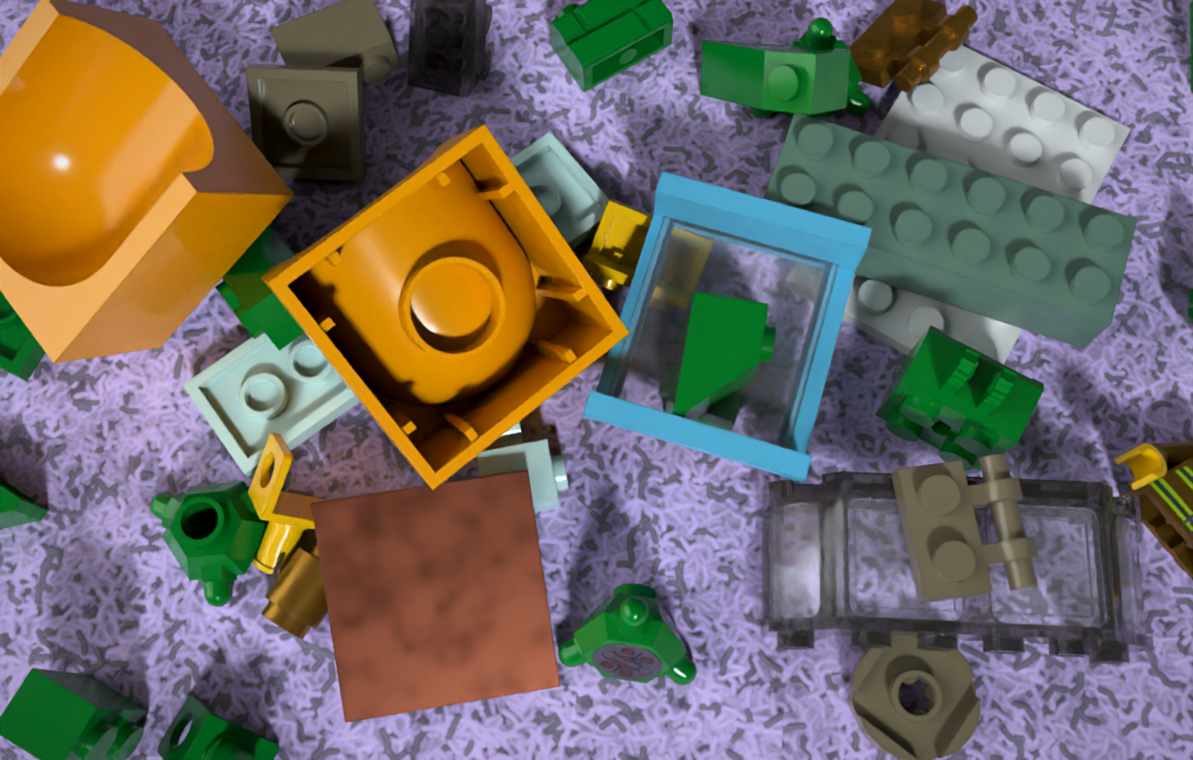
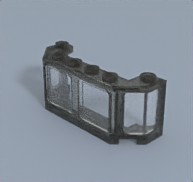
(844, 568)

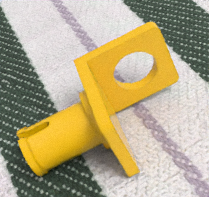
(287, 512)

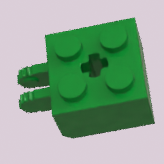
(958, 400)

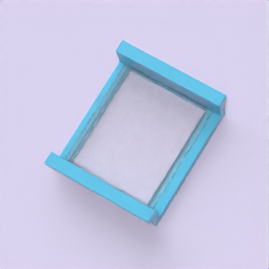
(744, 250)

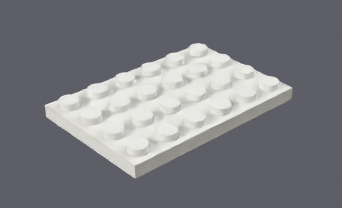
(998, 124)

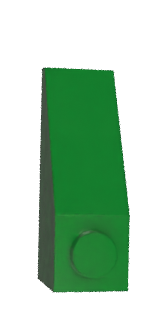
(776, 76)

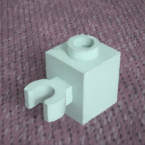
(545, 472)

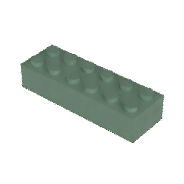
(961, 230)

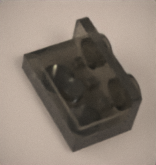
(448, 45)

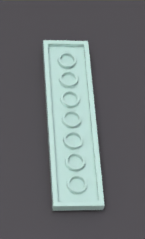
(299, 392)

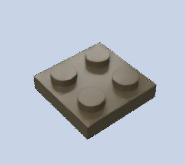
(309, 120)

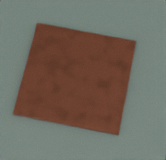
(435, 595)

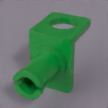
(212, 737)

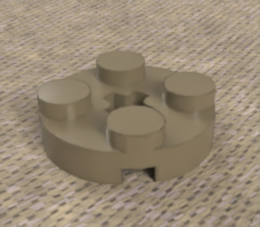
(917, 733)

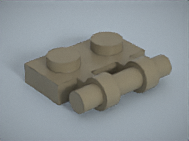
(944, 532)

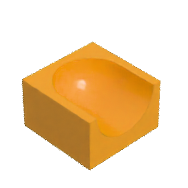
(117, 182)
(449, 305)

